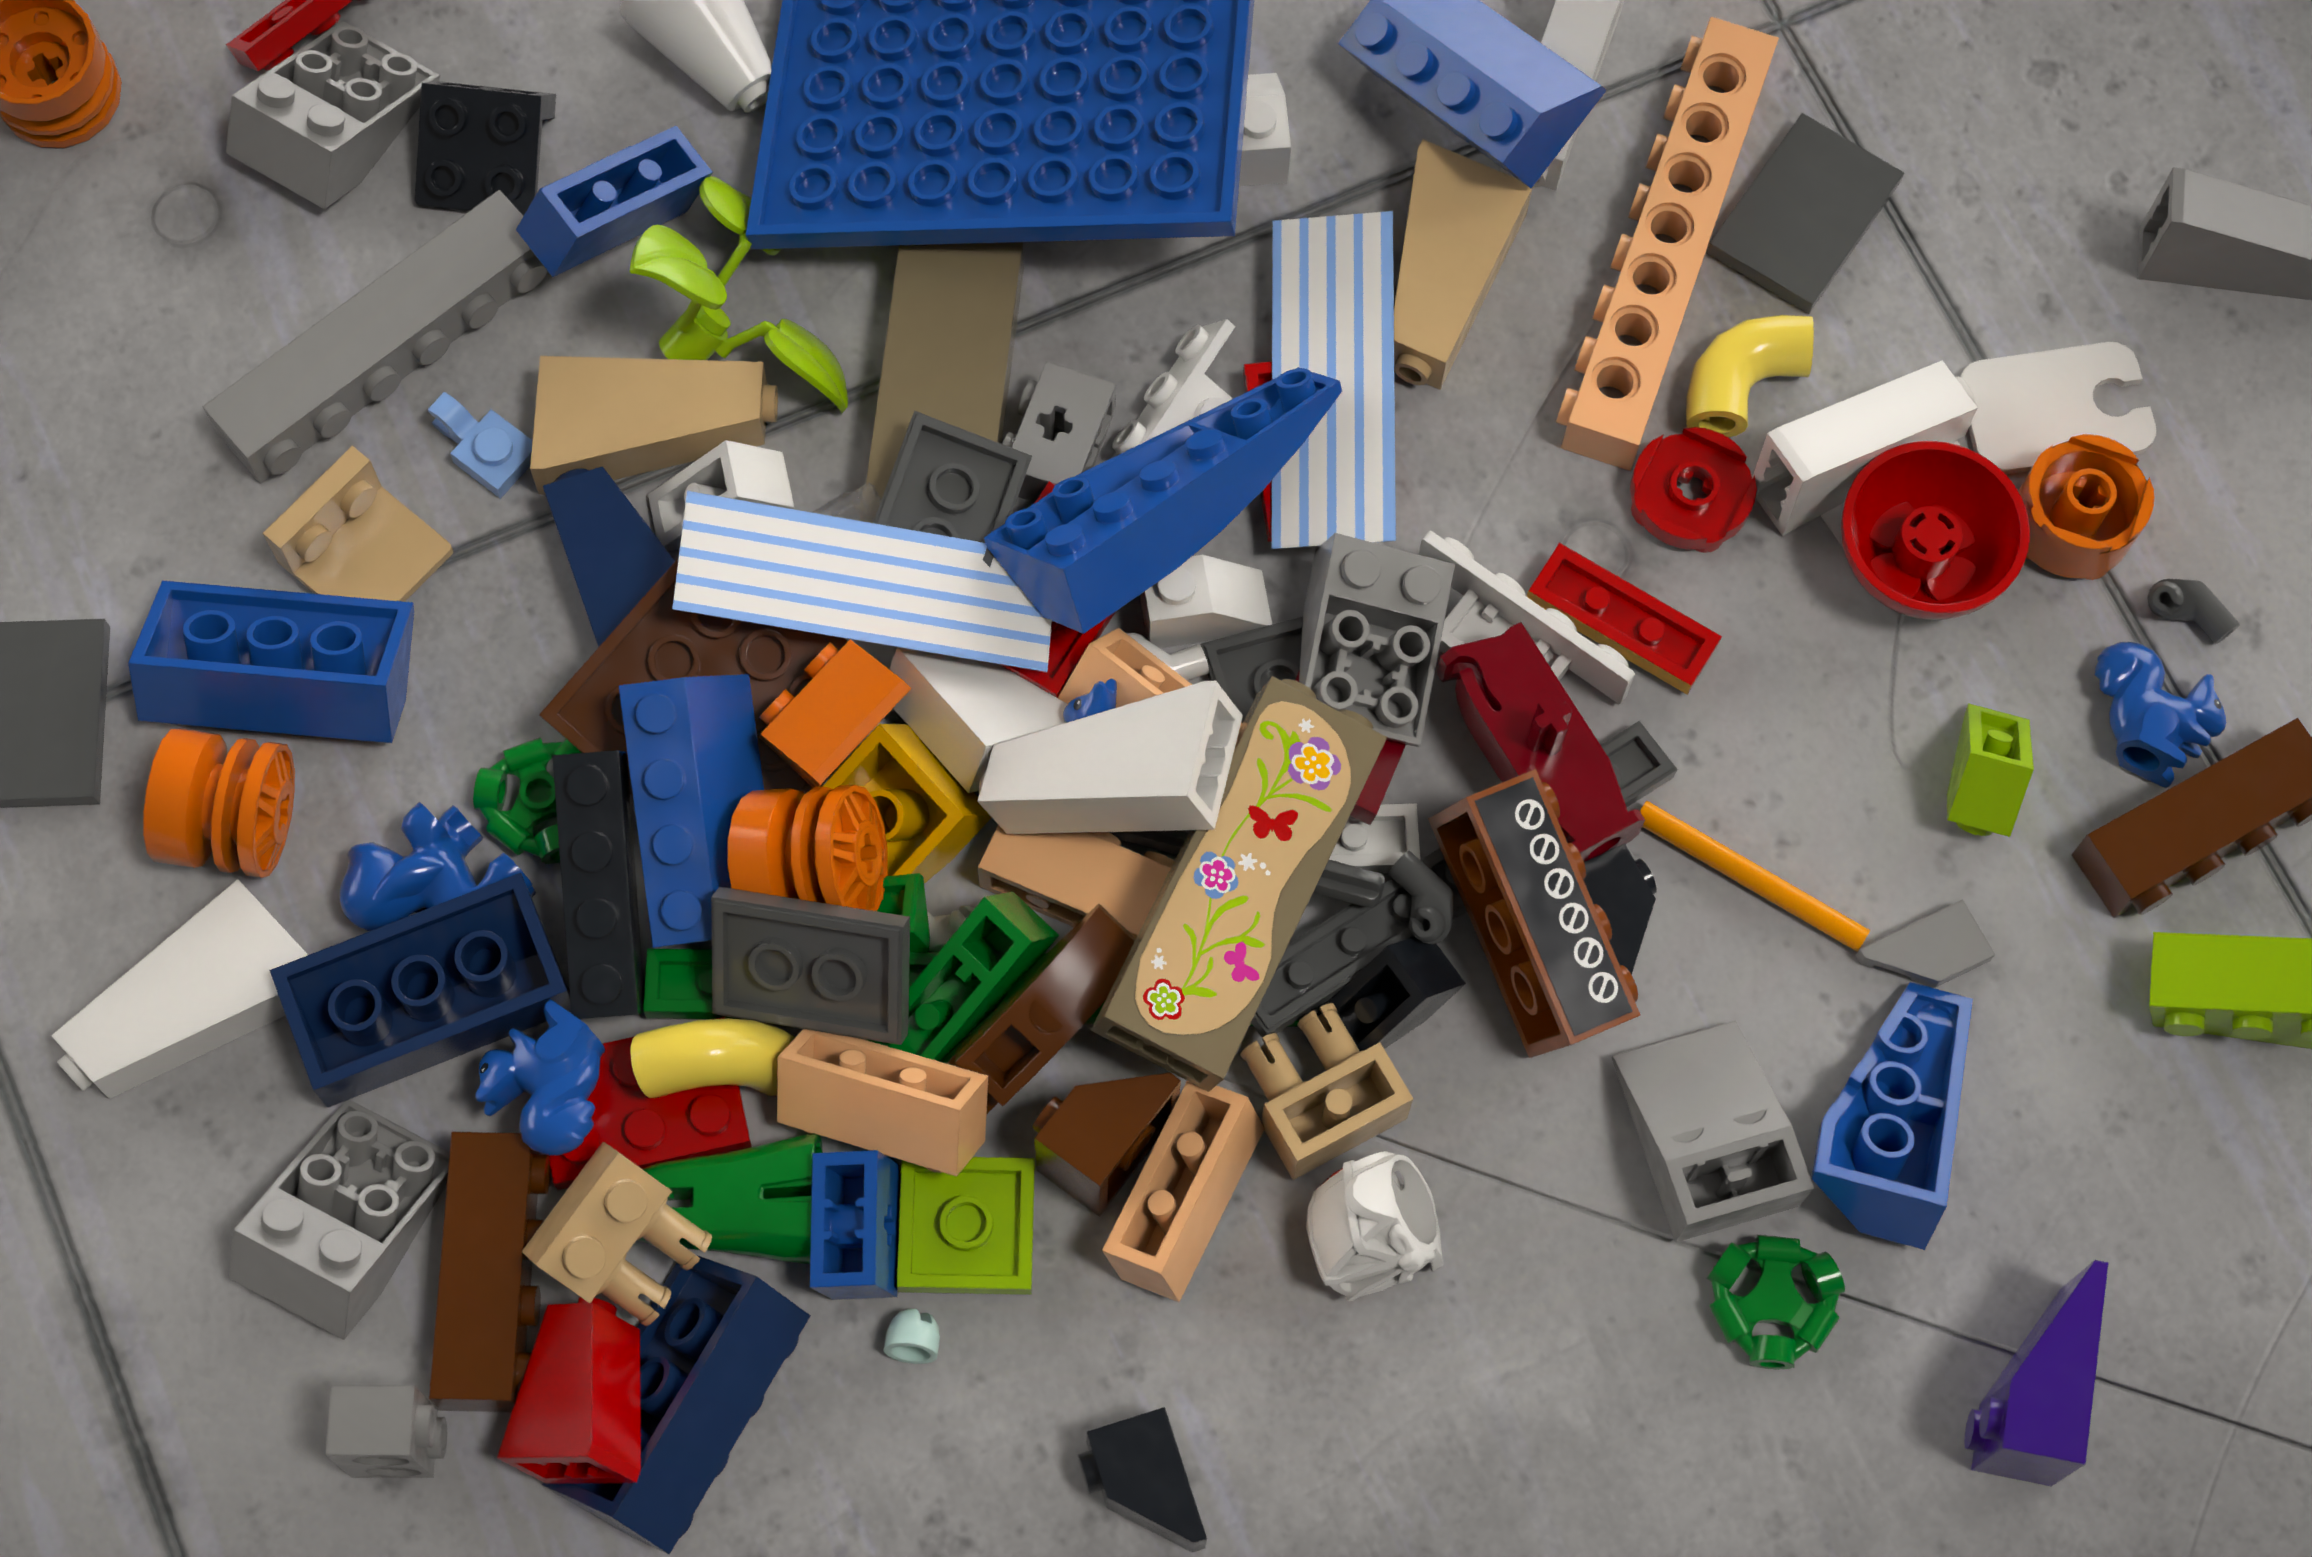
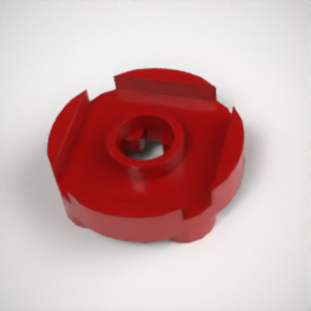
(1688, 522)

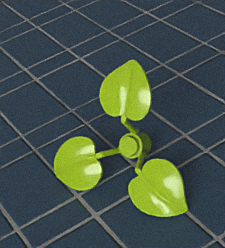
(704, 325)

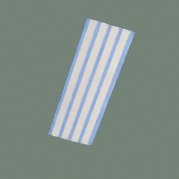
(1338, 322)
(854, 582)

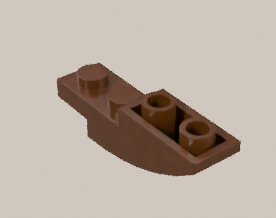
(1045, 1006)

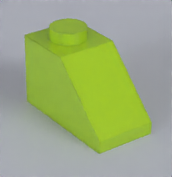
(1989, 771)

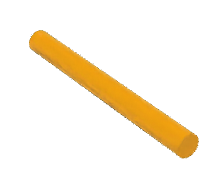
(1753, 877)

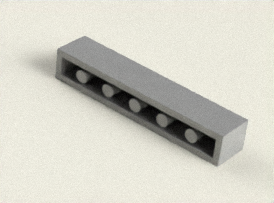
(376, 339)

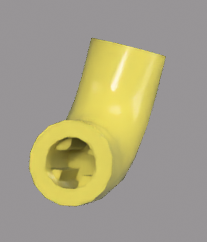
(1739, 360)
(708, 1055)

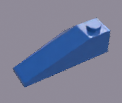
(1894, 1125)

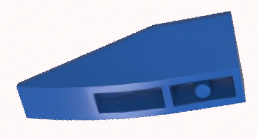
(1156, 504)

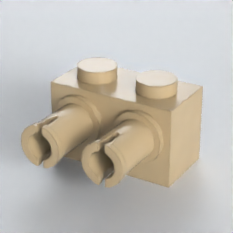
(1334, 1110)
(598, 1223)

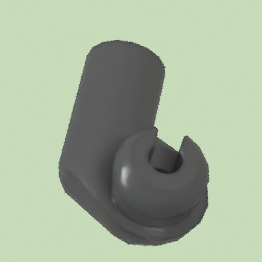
(2192, 602)

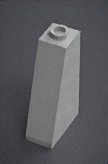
(2226, 238)

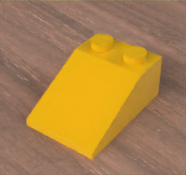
(920, 801)

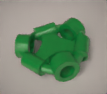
(533, 804)
(1776, 1299)

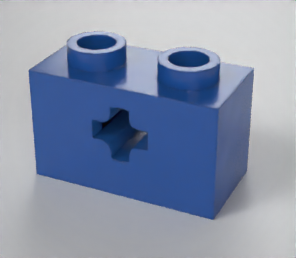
(854, 1225)

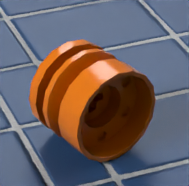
(52, 43)
(218, 802)
(810, 846)

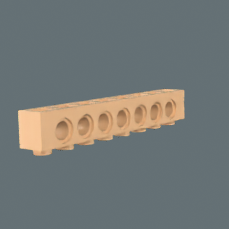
(1613, 427)

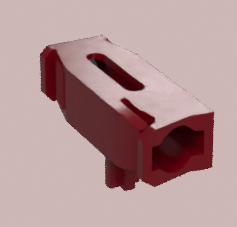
(1531, 723)

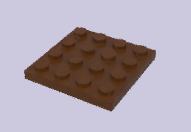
(673, 644)

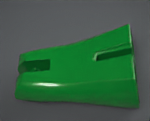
(748, 1198)

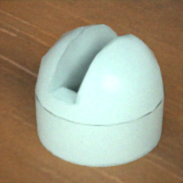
(912, 1337)

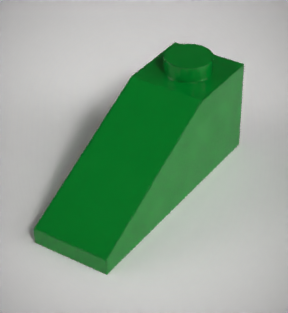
(973, 973)

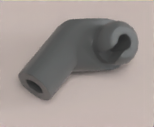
(1431, 899)

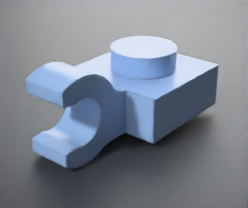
(486, 450)

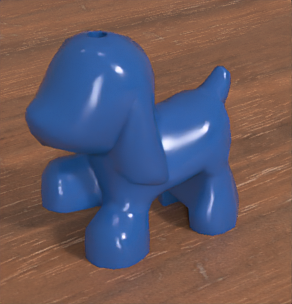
(389, 886)

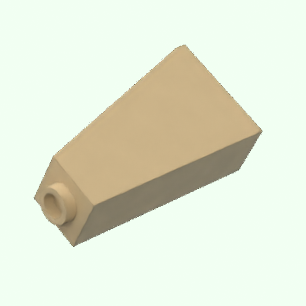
(1451, 252)
(643, 413)

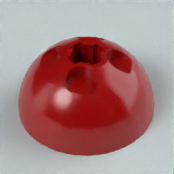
(1954, 512)

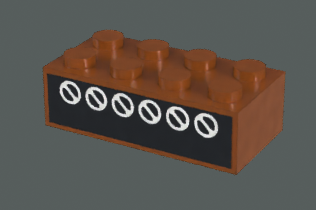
(1535, 914)

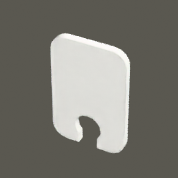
(2048, 398)

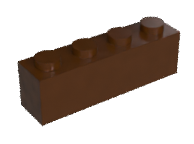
(2201, 822)
(484, 1275)

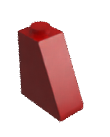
(579, 1399)

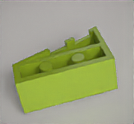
(2233, 987)

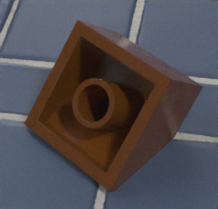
(1102, 1134)

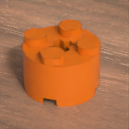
(2085, 506)

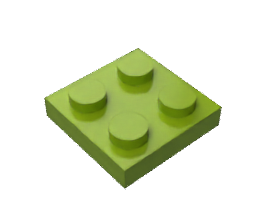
(967, 1228)

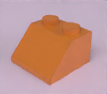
(832, 712)

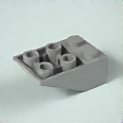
(326, 113)
(1374, 632)
(1712, 1131)
(339, 1218)

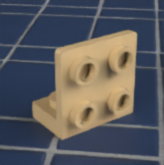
(355, 537)

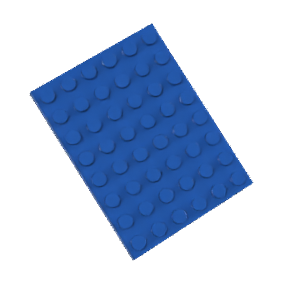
(1001, 122)

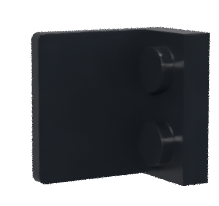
(479, 144)

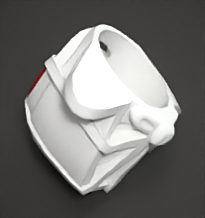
(1371, 1227)

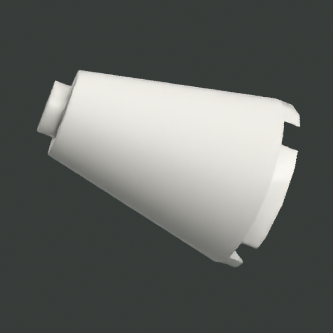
(709, 43)

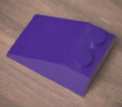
(2041, 1404)

